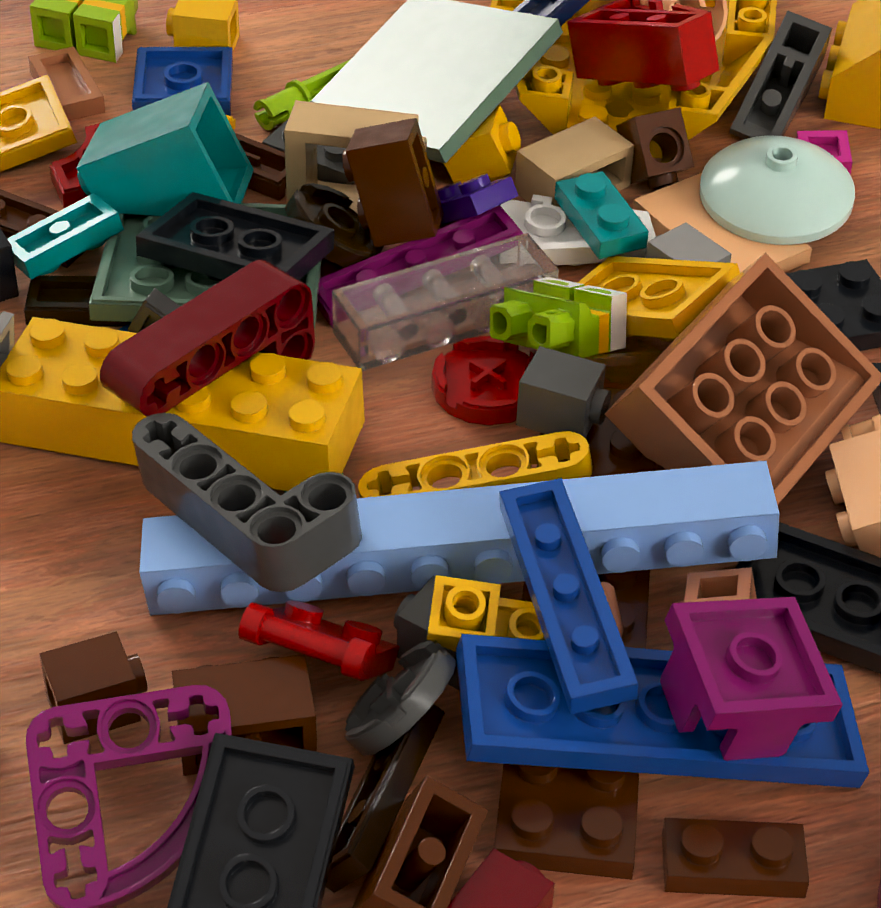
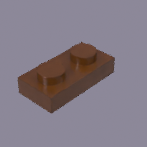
(734, 858)

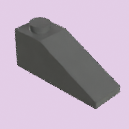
(783, 78)

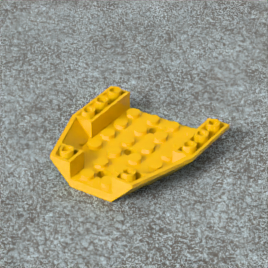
(563, 100)

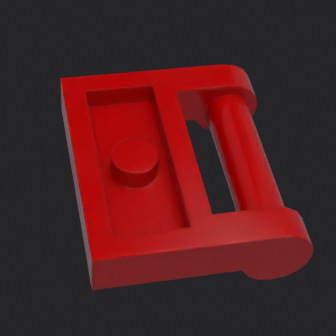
(300, 628)

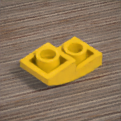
(477, 609)

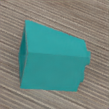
(165, 153)

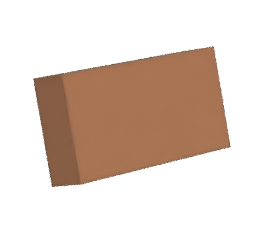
(71, 82)

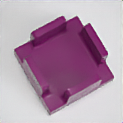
(747, 672)

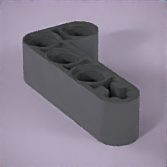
(265, 534)

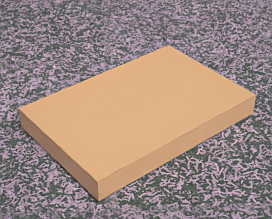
(682, 204)

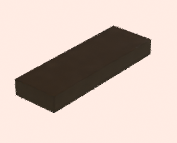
(379, 801)

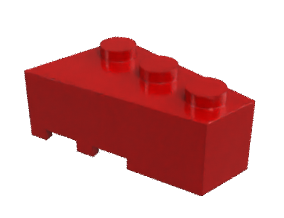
(644, 45)

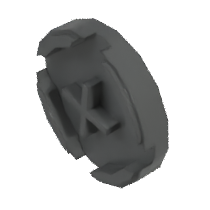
(397, 703)

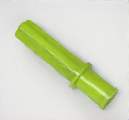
(279, 106)

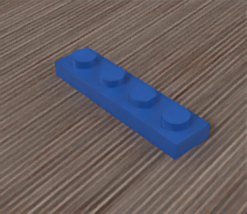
(568, 597)

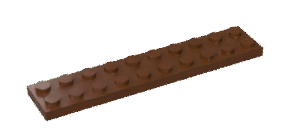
(571, 815)

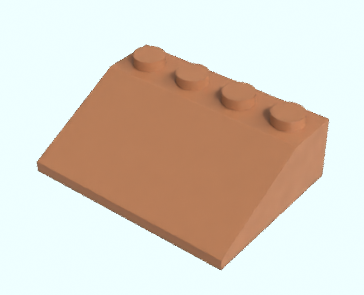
(749, 383)

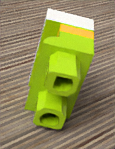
(88, 25)
(562, 317)

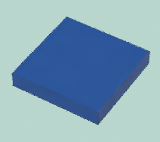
(172, 70)

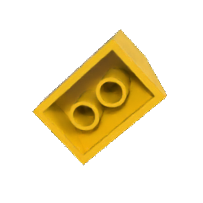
(854, 68)

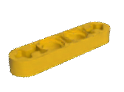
(476, 464)

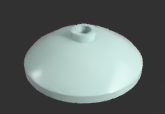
(777, 190)

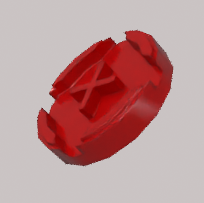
(480, 380)

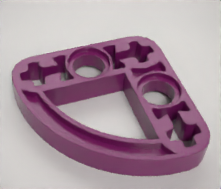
(78, 774)

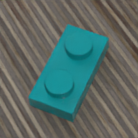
(601, 215)
(64, 235)

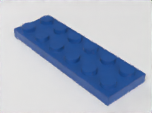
(521, 717)

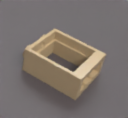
(326, 125)

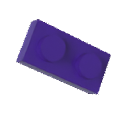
(474, 197)

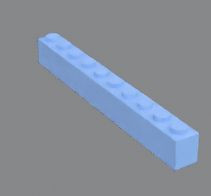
(460, 533)

